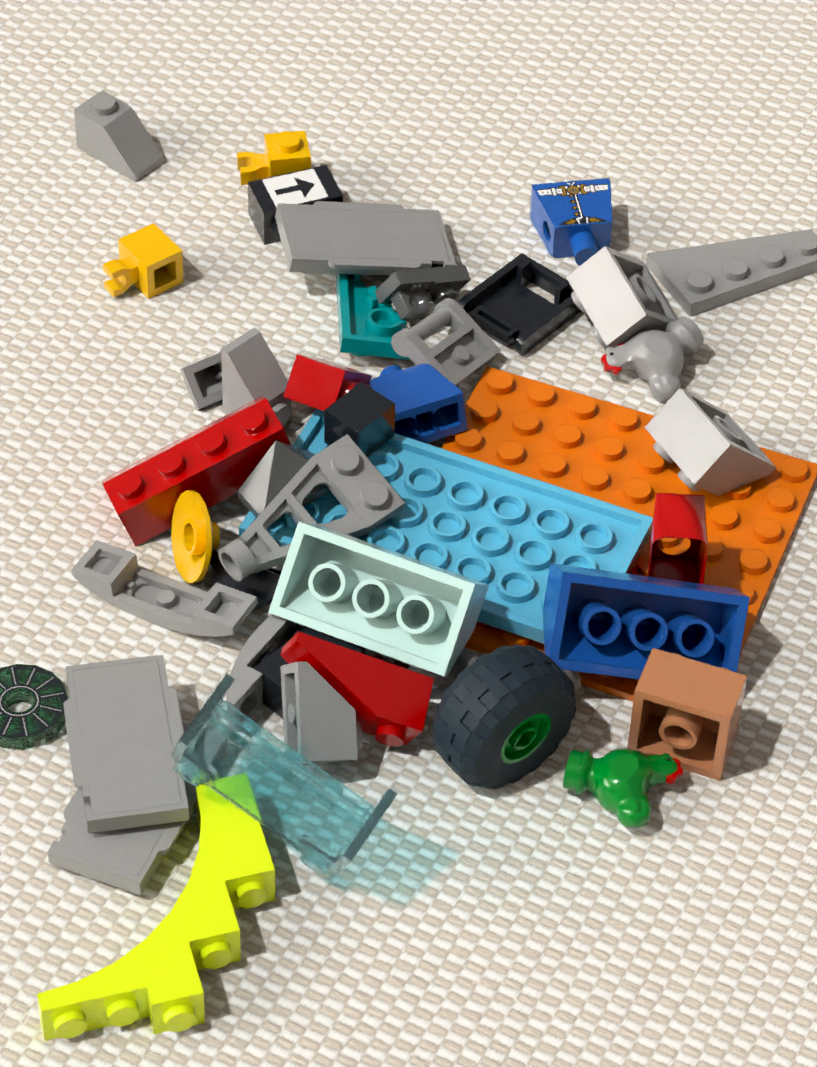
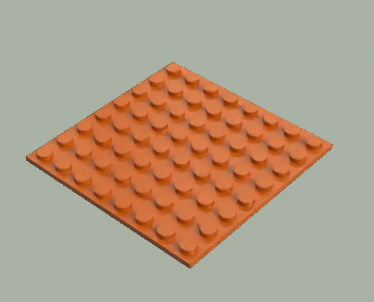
(611, 457)

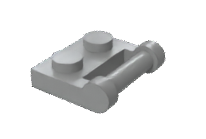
(455, 356)

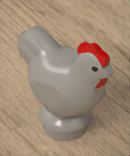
(656, 355)

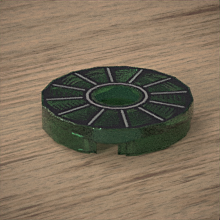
(45, 716)

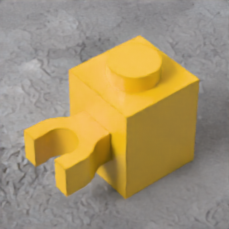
(282, 154)
(147, 261)

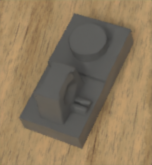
(414, 288)

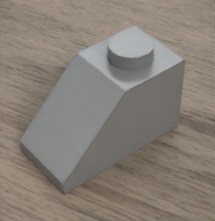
(116, 136)
(253, 372)
(317, 717)

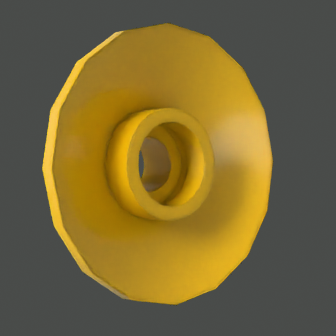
(193, 536)

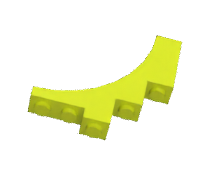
(199, 933)

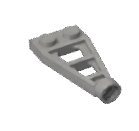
(348, 477)

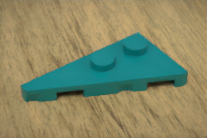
(363, 322)

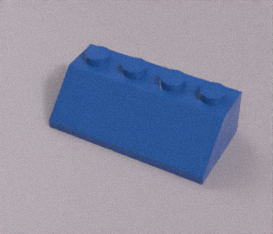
(614, 620)

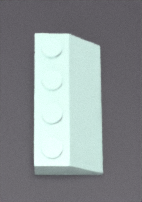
(377, 598)

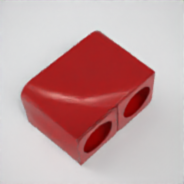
(682, 518)

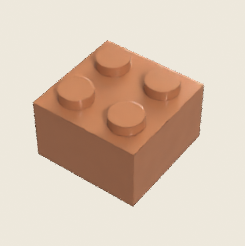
(687, 712)

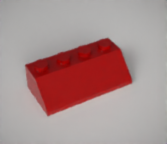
(208, 461)

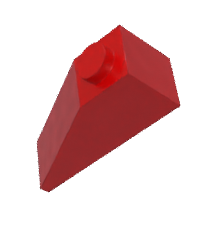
(386, 697)

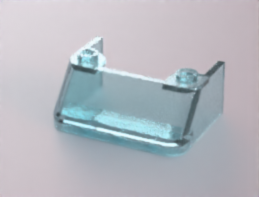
(276, 785)

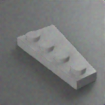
(732, 270)

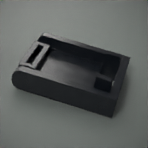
(514, 312)

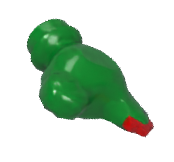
(621, 780)

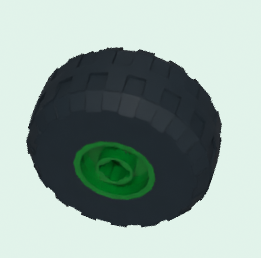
(503, 716)

